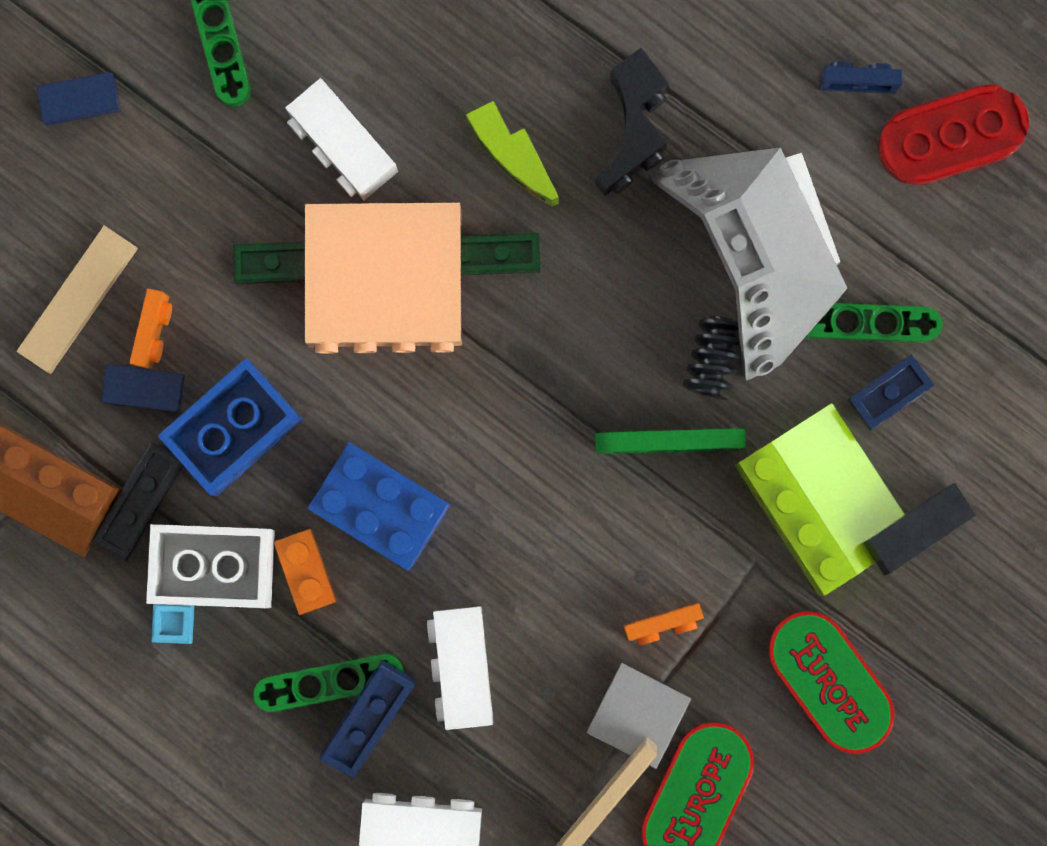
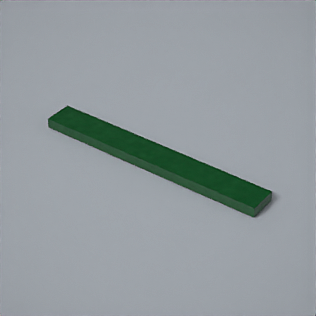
(478, 257)

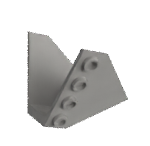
(766, 245)

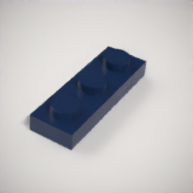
(367, 719)

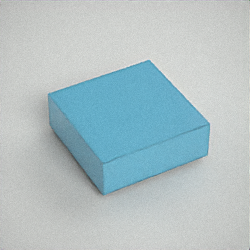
(172, 623)

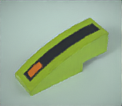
(512, 153)

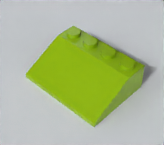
(821, 497)

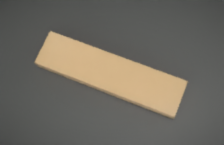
(77, 299)
(610, 794)

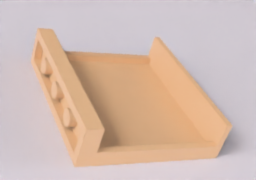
(383, 276)

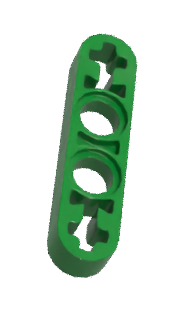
(222, 34)
(866, 327)
(670, 441)
(327, 676)

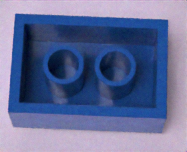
(230, 428)
(379, 506)

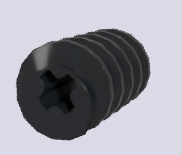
(713, 357)

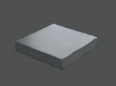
(636, 710)

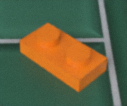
(154, 315)
(305, 571)
(648, 629)

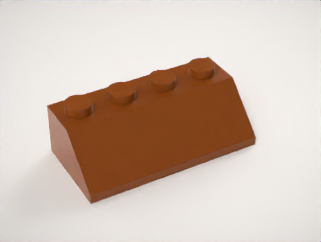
(51, 492)

